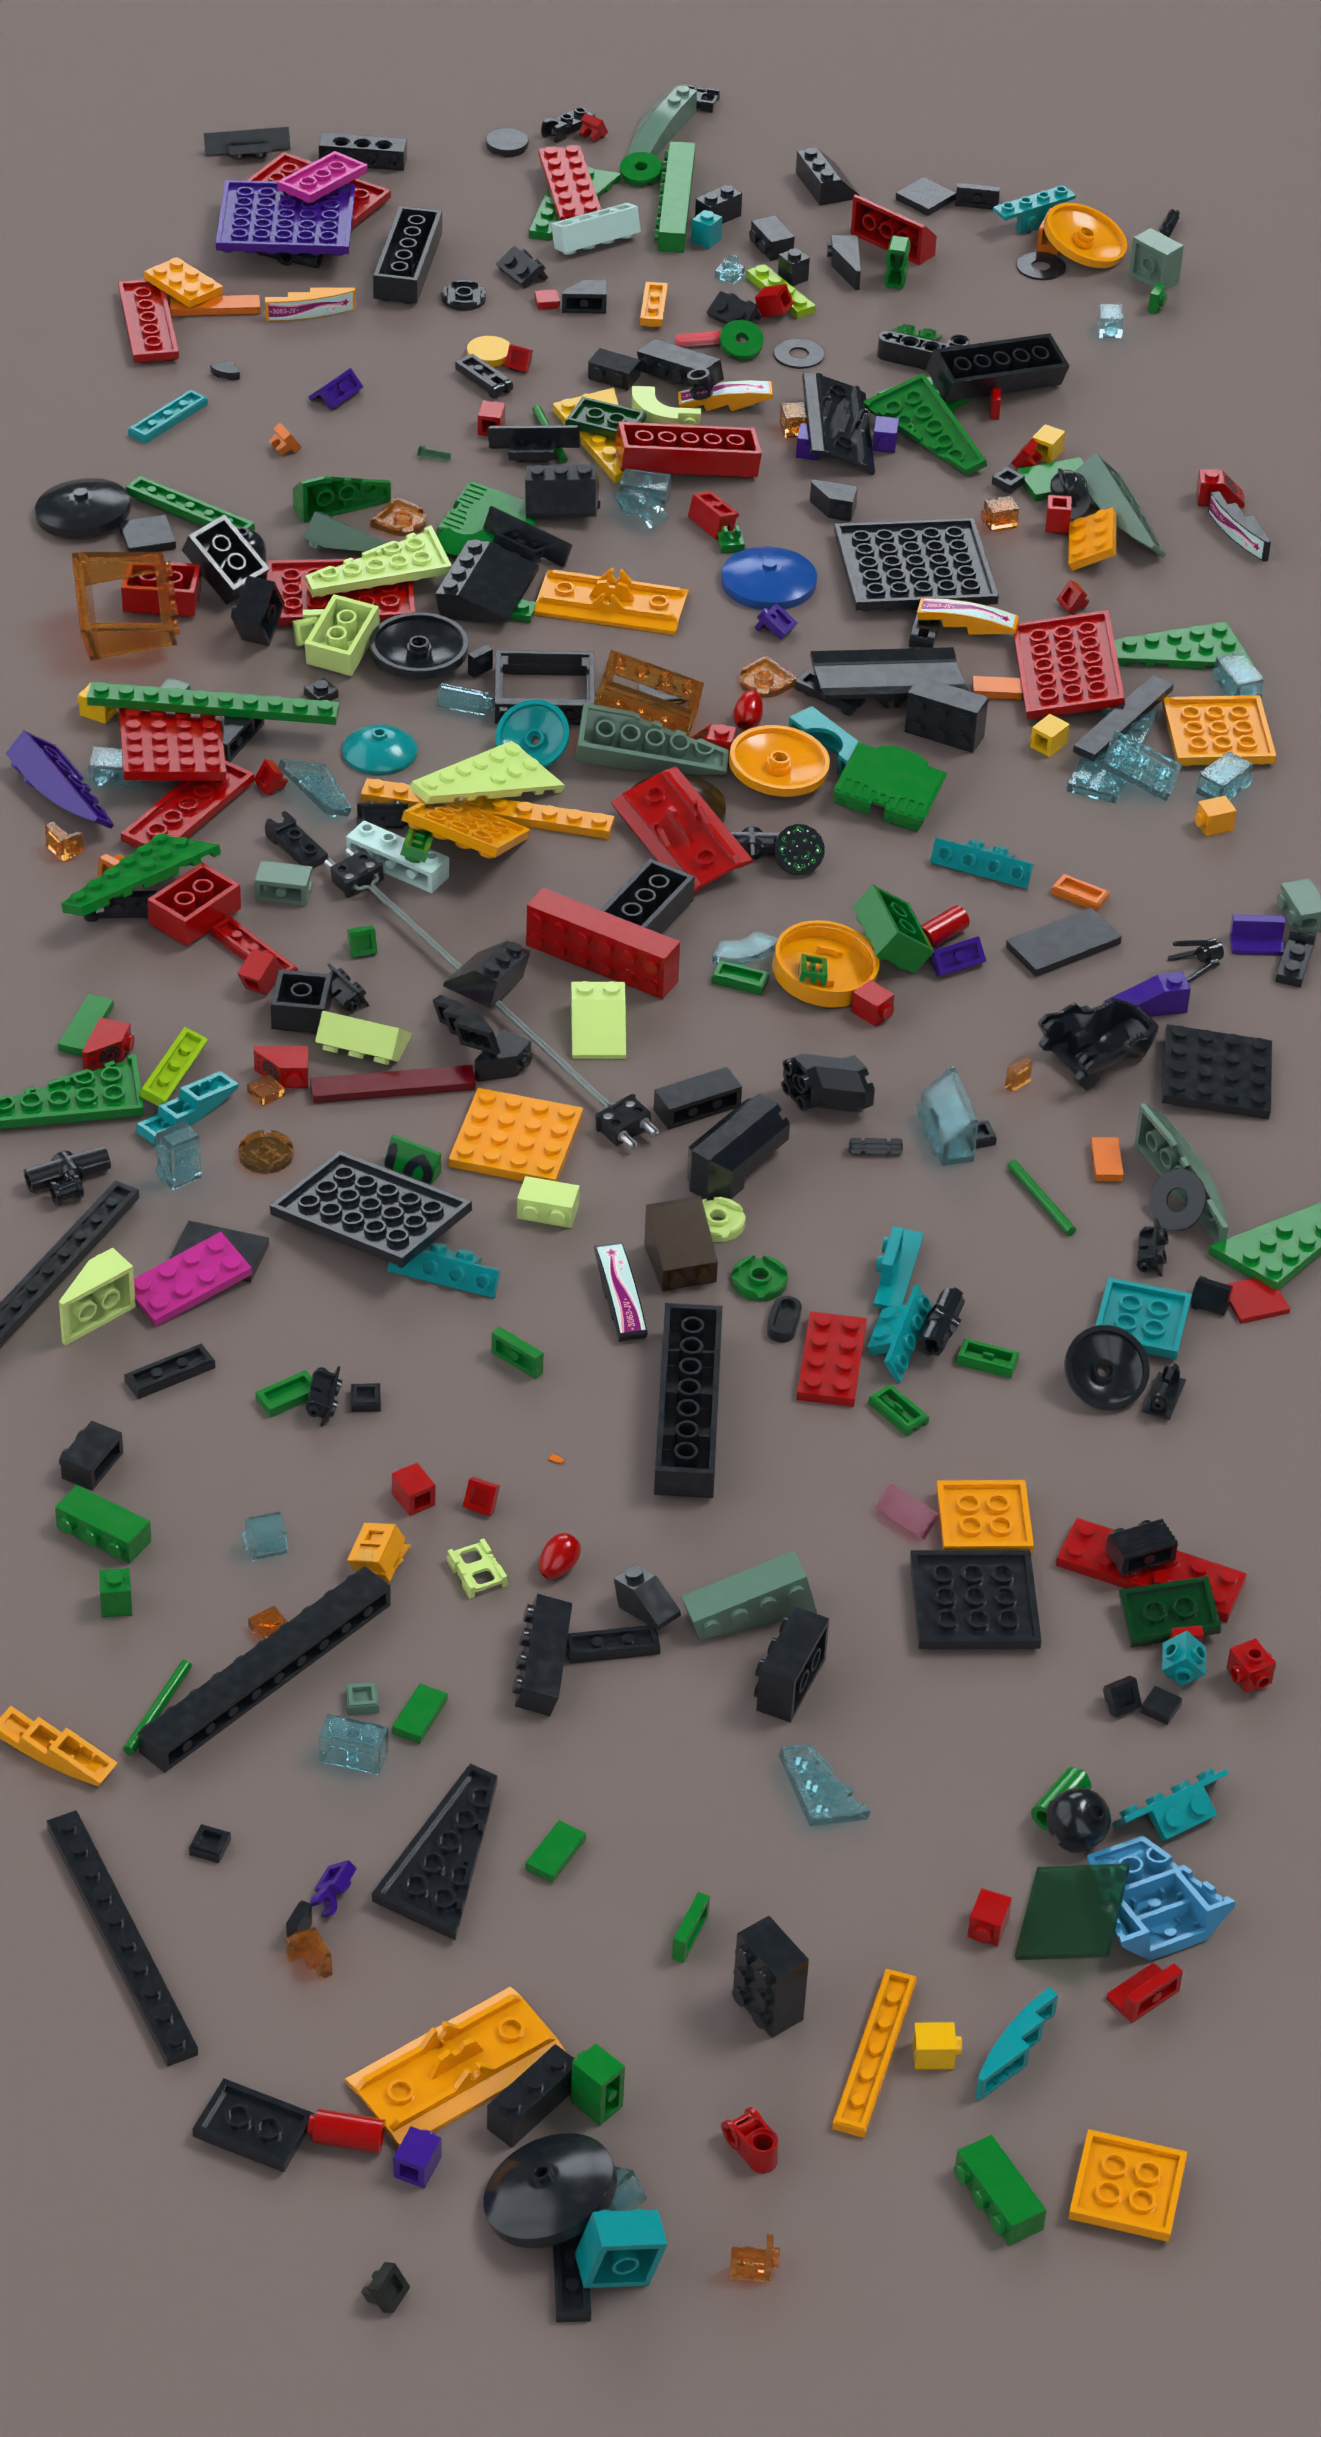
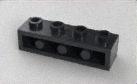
(543, 1654)

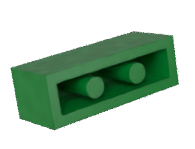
(103, 1524)
(999, 2190)

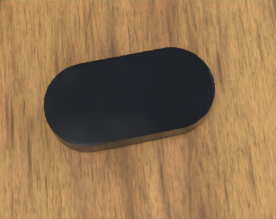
(784, 1319)

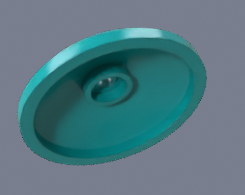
(535, 721)
(379, 749)

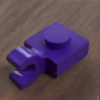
(332, 1883)

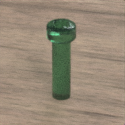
(422, 451)

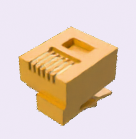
(379, 1549)

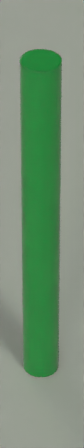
(538, 412)
(1041, 1197)
(159, 1704)

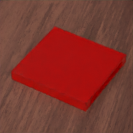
(1256, 1301)

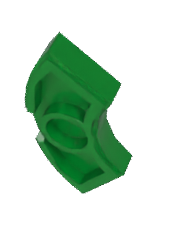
(454, 542)

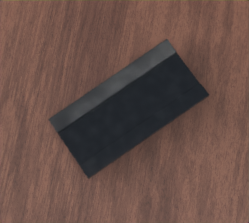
(837, 421)
(883, 672)

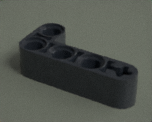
(912, 350)

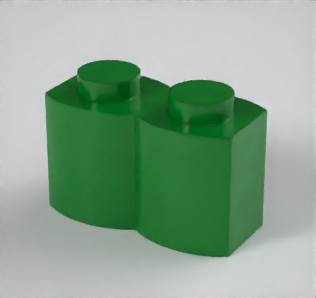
(897, 262)

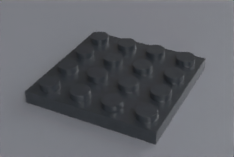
(1217, 1071)
(975, 1599)

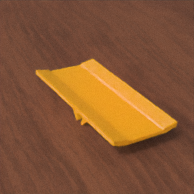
(611, 601)
(454, 2066)

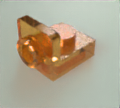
(61, 843)
(312, 1948)
(754, 2263)

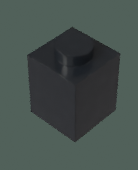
(794, 266)

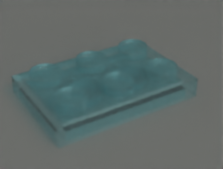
(1140, 765)

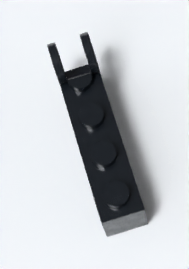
(681, 366)

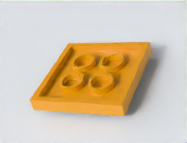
(984, 1515)
(1128, 2185)

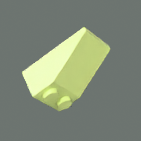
(598, 1020)
(97, 1295)

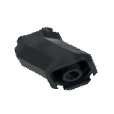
(827, 1082)

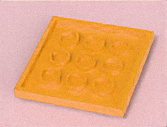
(1213, 725)
(466, 826)
(515, 1136)

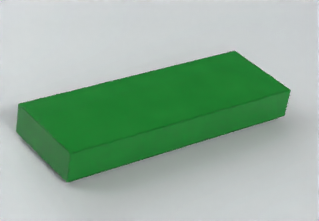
(84, 1023)

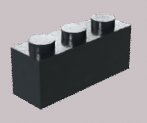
(697, 1098)
(531, 2096)

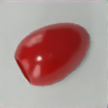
(748, 710)
(559, 1556)

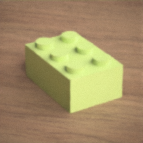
(341, 635)

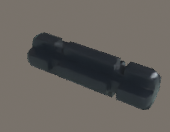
(1169, 222)
(876, 1146)

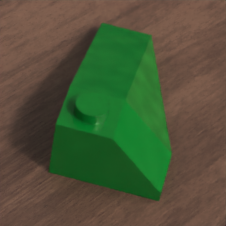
(338, 495)

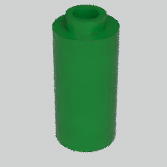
(1070, 1778)

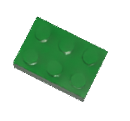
(893, 929)

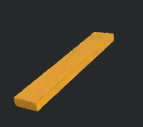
(874, 2053)

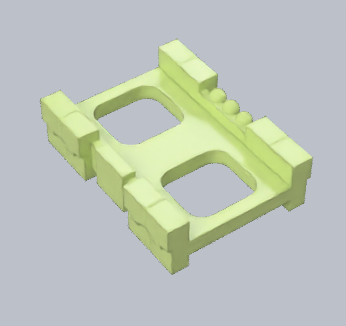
(466, 1571)

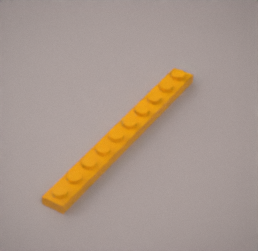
(521, 813)

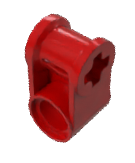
(752, 2140)

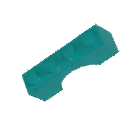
(826, 732)

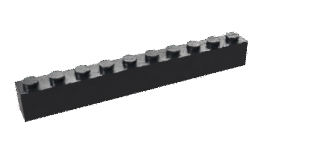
(263, 1669)

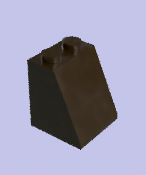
(680, 1243)

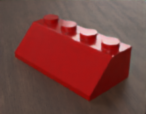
(879, 224)

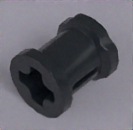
(66, 1189)

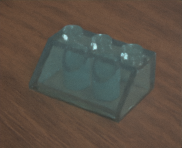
(949, 1119)

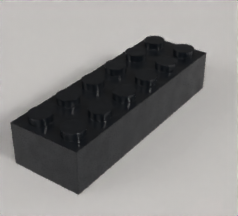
(407, 254)
(1002, 364)

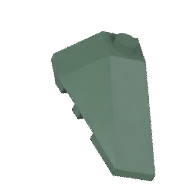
(335, 534)

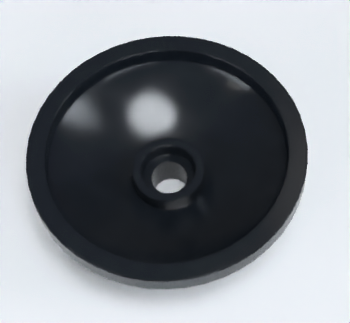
(1120, 1358)

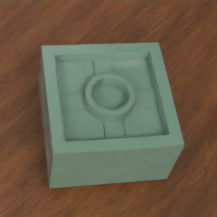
(1156, 259)

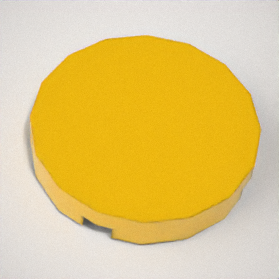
(489, 349)

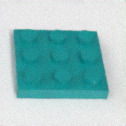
(1148, 1313)

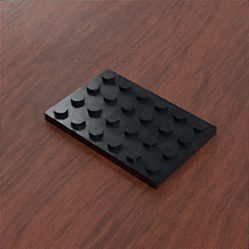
(371, 1208)

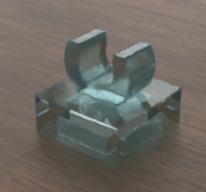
(730, 270)

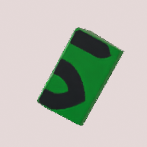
(413, 1160)

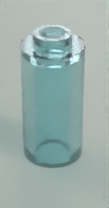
(465, 699)

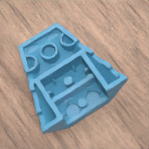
(1161, 1902)

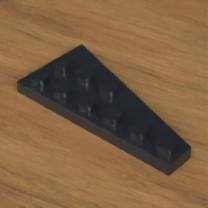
(438, 1865)

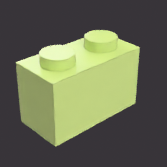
(548, 1202)

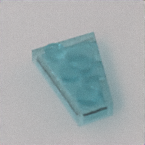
(318, 785)
(818, 1790)

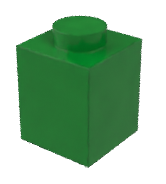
(115, 1592)

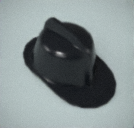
(1074, 485)

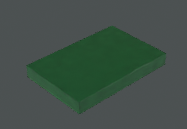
(602, 417)
(1158, 1608)

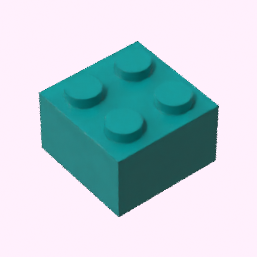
(621, 2248)

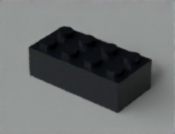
(653, 896)

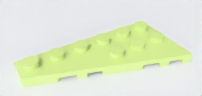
(387, 564)
(494, 773)

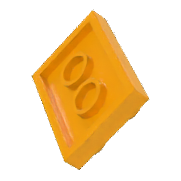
(183, 282)
(1092, 538)

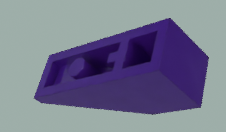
(1159, 995)

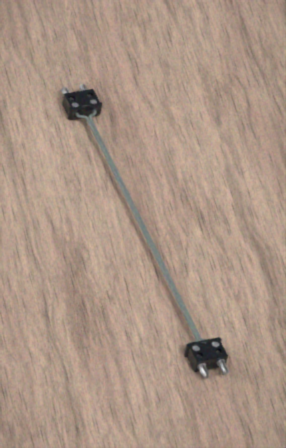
(617, 1122)

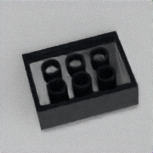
(484, 583)

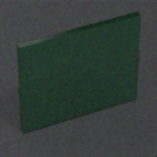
(1072, 1912)

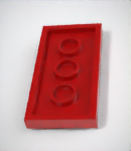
(831, 1359)

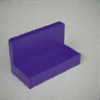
(338, 389)
(1257, 934)
(958, 956)

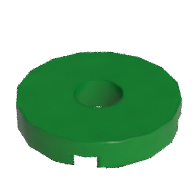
(638, 160)
(745, 330)
(756, 1289)

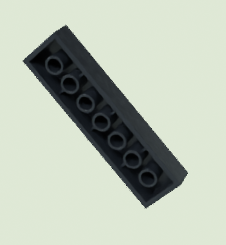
(688, 1401)

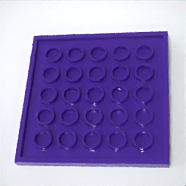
(268, 220)

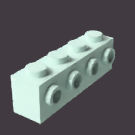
(596, 228)
(386, 848)

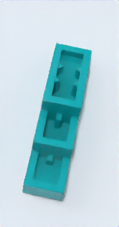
(192, 1104)
(1012, 2048)

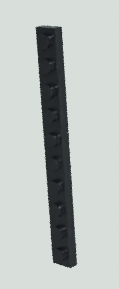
(64, 1256)
(122, 1939)

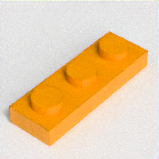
(653, 304)

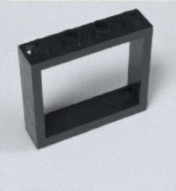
(545, 663)

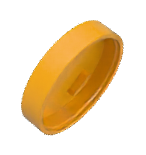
(848, 962)

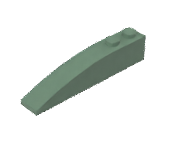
(664, 120)
(1109, 490)
(632, 743)
(1168, 1150)

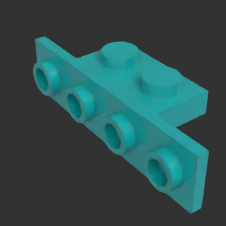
(1033, 208)
(982, 861)
(896, 1266)
(452, 1269)
(899, 1331)
(1179, 1811)

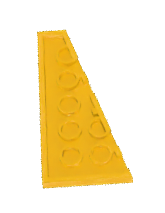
(599, 447)

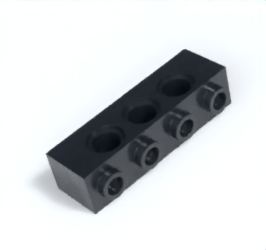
(372, 150)

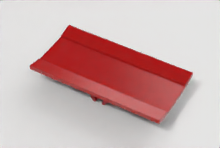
(680, 827)

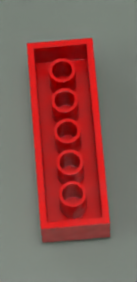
(688, 449)
(602, 943)

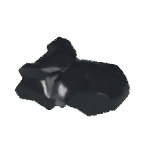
(1097, 1037)

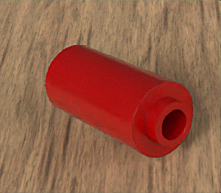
(946, 925)
(347, 2130)

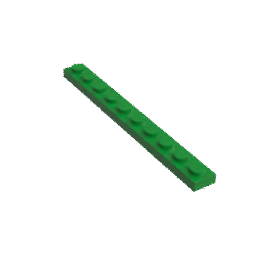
(213, 703)

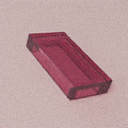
(907, 1511)

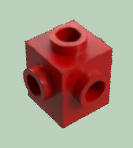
(1251, 1665)

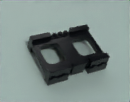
(710, 93)

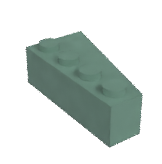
(750, 1598)

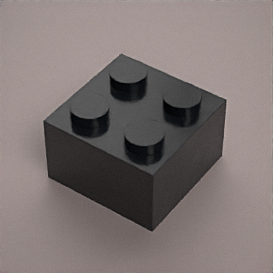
(257, 610)
(300, 1000)

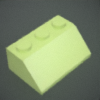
(361, 1038)

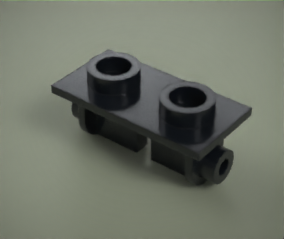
(374, 812)
(351, 994)
(1152, 1248)
(1165, 1392)
(322, 1393)

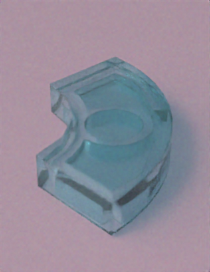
(636, 504)
(755, 946)

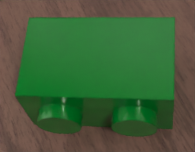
(597, 2084)

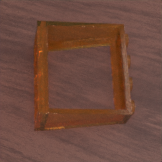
(118, 639)
(649, 706)

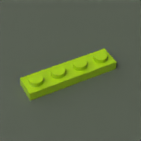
(763, 277)
(173, 1067)

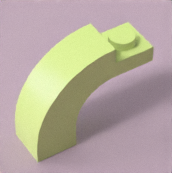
(644, 400)

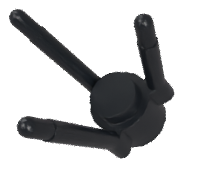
(1209, 952)

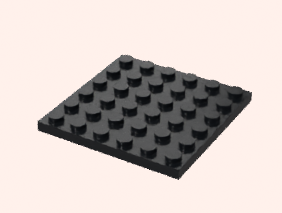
(903, 561)

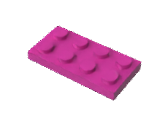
(322, 177)
(189, 1279)

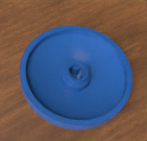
(769, 576)

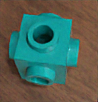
(1184, 1658)

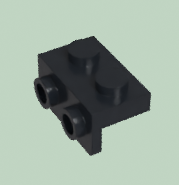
(521, 267)
(730, 308)

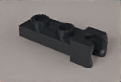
(564, 124)
(295, 841)

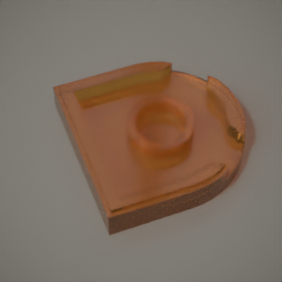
(400, 518)
(766, 678)

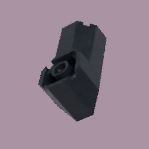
(735, 1147)

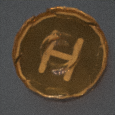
(265, 1152)

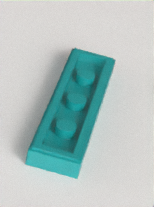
(168, 416)

